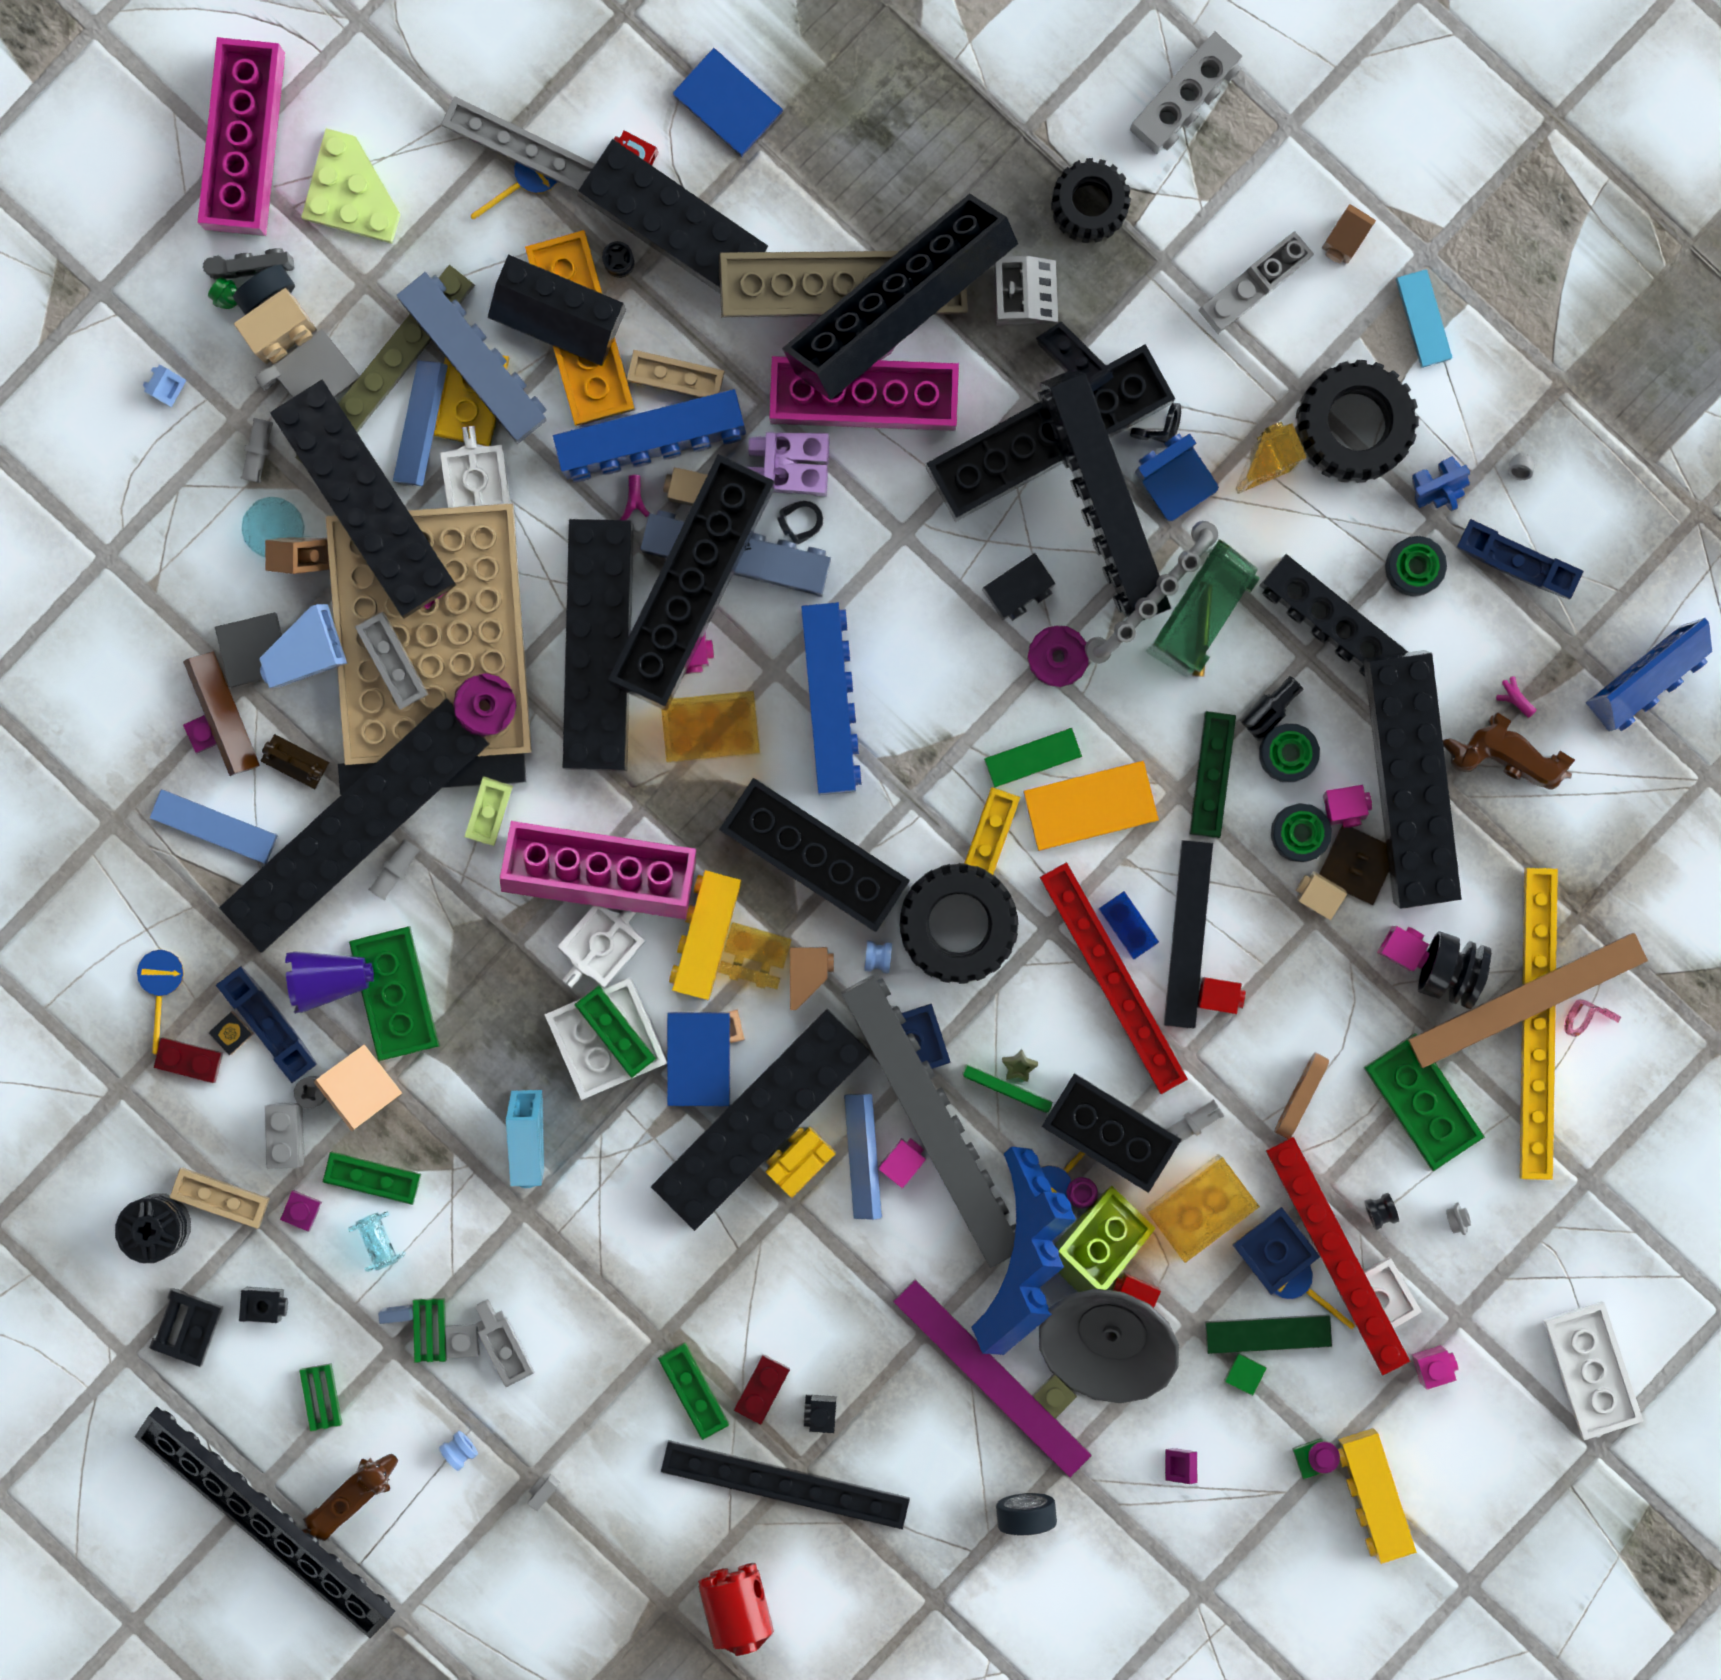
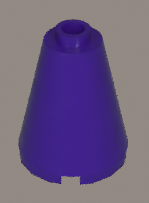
(324, 978)

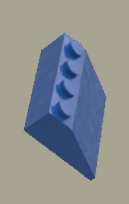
(1653, 674)

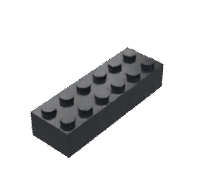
(664, 214)
(814, 854)

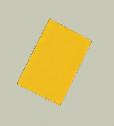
(463, 408)

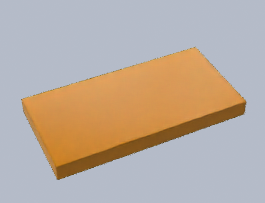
(1090, 805)

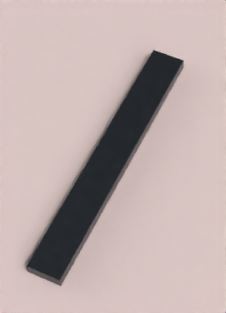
(785, 1484)

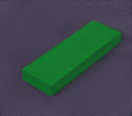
(1033, 757)
(615, 1031)
(1007, 1089)
(372, 1178)
(693, 1391)

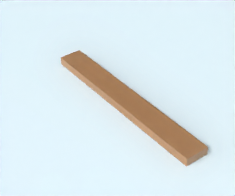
(1527, 1000)

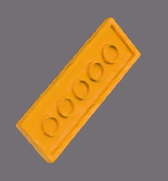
(591, 389)

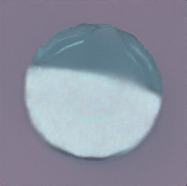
(271, 520)

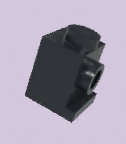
(273, 1297)
(820, 1413)

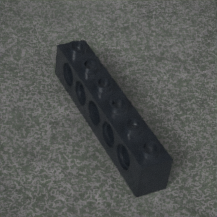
(1337, 610)

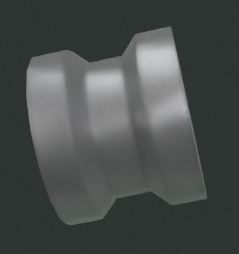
(312, 1091)

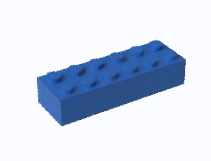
(650, 435)
(829, 700)

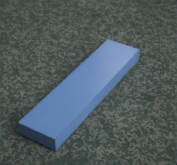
(420, 423)
(213, 826)
(863, 1156)

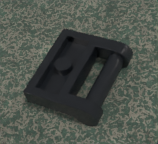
(195, 1331)

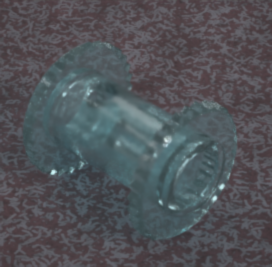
(376, 1241)

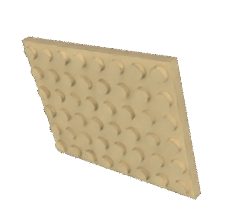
(461, 635)

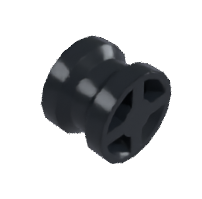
(1381, 1211)

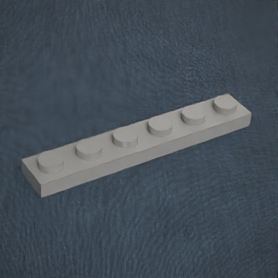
(516, 144)

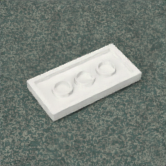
(1593, 1370)

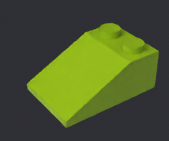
(1102, 1242)

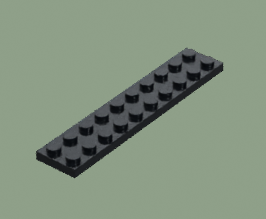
(352, 827)
(264, 1523)

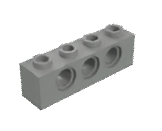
(1213, 53)

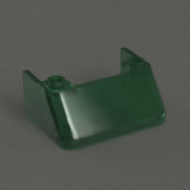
(1204, 609)

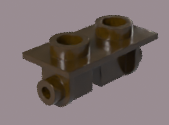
(294, 761)

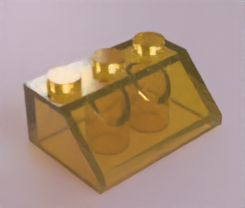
(1272, 456)

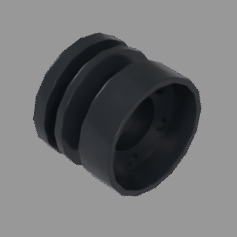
(1460, 971)
(166, 1217)

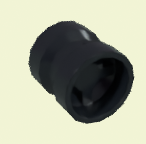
(614, 255)

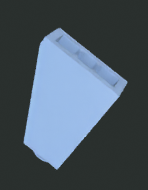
(303, 649)

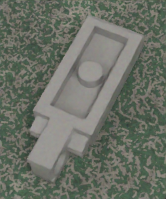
(502, 1345)

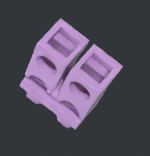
(782, 457)

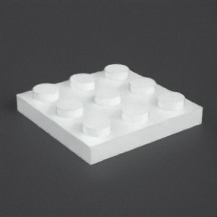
(586, 1055)

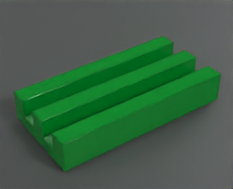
(430, 1356)
(307, 1391)

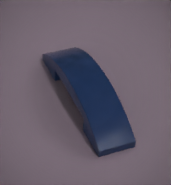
(1519, 561)
(267, 1023)

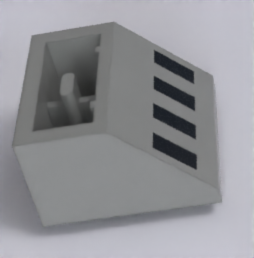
(1025, 290)

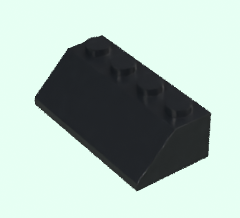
(555, 310)

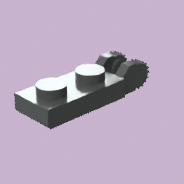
(246, 264)

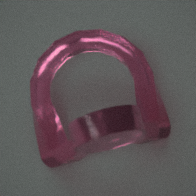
(1568, 1025)

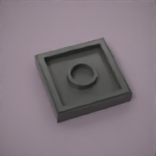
(243, 645)

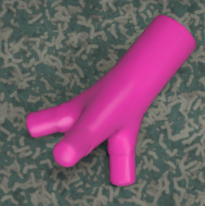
(634, 497)
(1516, 697)

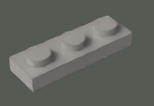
(391, 660)

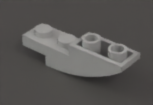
(1256, 282)

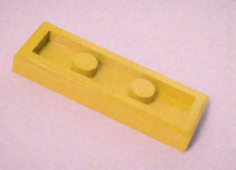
(992, 830)

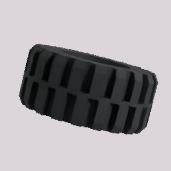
(1393, 402)
(966, 965)

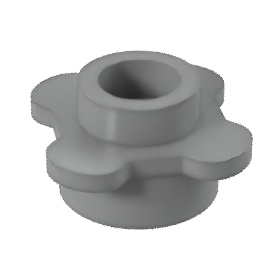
(1458, 1219)

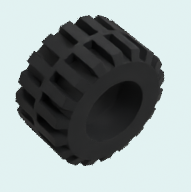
(1095, 175)

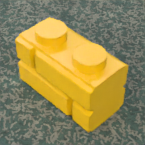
(799, 1161)

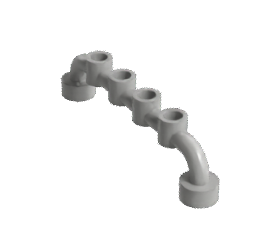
(1204, 536)

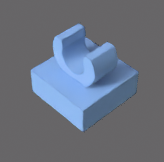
(164, 385)

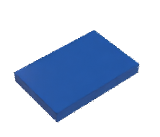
(727, 102)
(698, 1059)

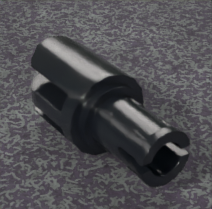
(1270, 709)

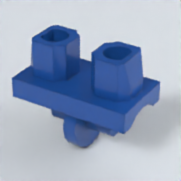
(1443, 489)

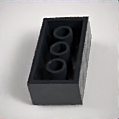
(1111, 1132)

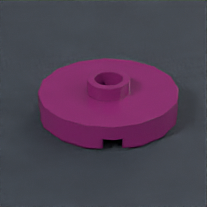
(1063, 640)
(484, 688)

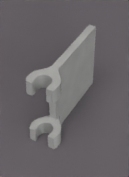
(308, 365)

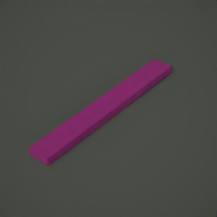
(992, 1378)

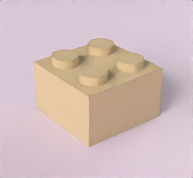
(276, 327)

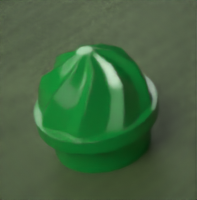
(222, 293)

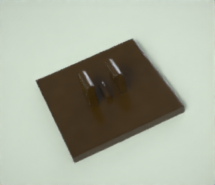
(1357, 864)

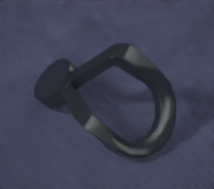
(1142, 434)
(799, 538)

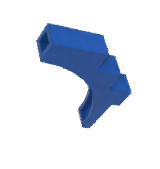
(1034, 1259)

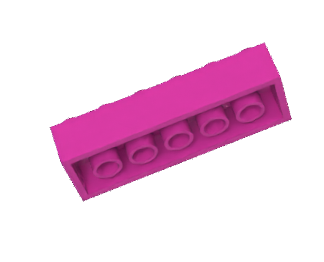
(241, 136)
(882, 397)
(598, 870)

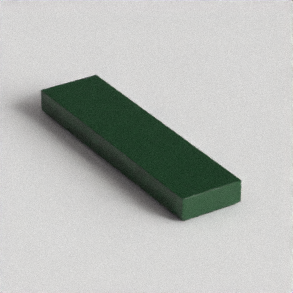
(1212, 774)
(1268, 1334)

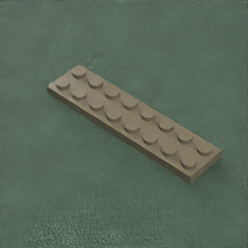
(799, 282)

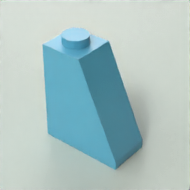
(525, 1138)

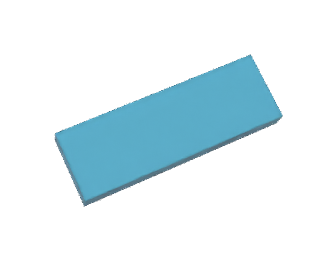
(1424, 318)

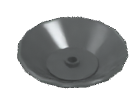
(1109, 1346)

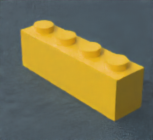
(706, 935)
(1376, 1495)

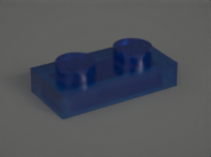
(1128, 925)

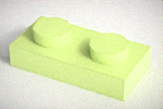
(488, 811)

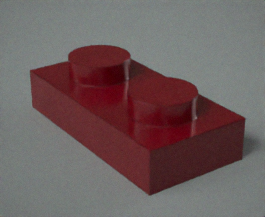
(188, 1060)
(762, 1389)

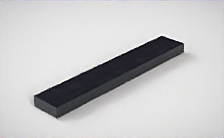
(502, 768)
(1188, 934)

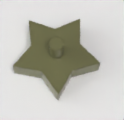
(1019, 1066)

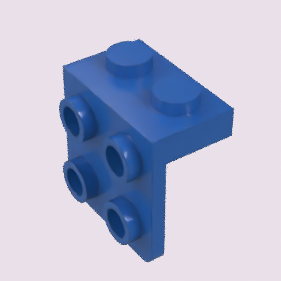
(1176, 477)

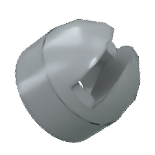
(1521, 473)

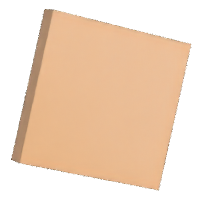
(357, 1087)

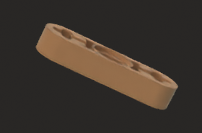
(1301, 1095)

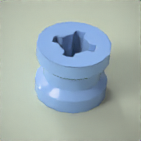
(878, 956)
(458, 1450)

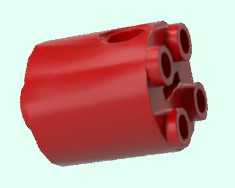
(736, 1609)

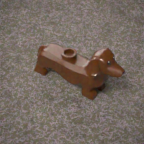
(1512, 752)
(355, 1492)

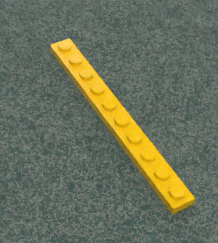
(1538, 1030)

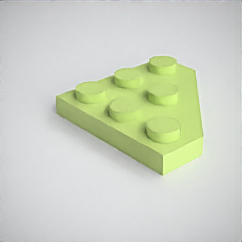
(348, 191)

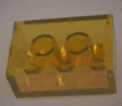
(711, 727)
(1202, 1208)

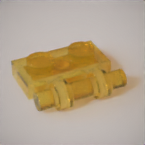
(756, 946)

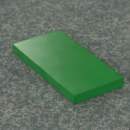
(397, 997)
(1424, 1105)

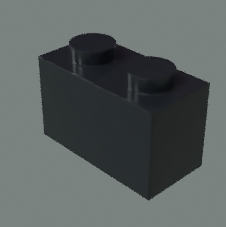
(1019, 587)

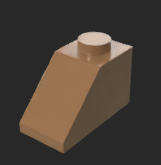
(1347, 235)
(296, 555)
(808, 972)

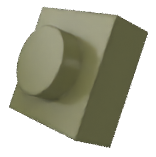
(1054, 1396)

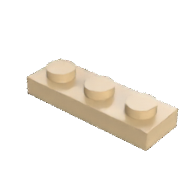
(674, 375)
(219, 1198)

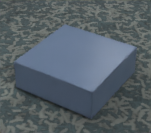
(396, 1314)

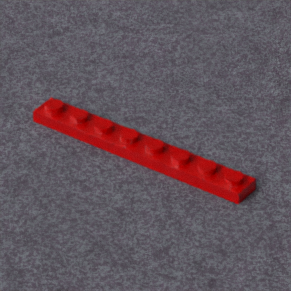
(1113, 978)
(1338, 1256)

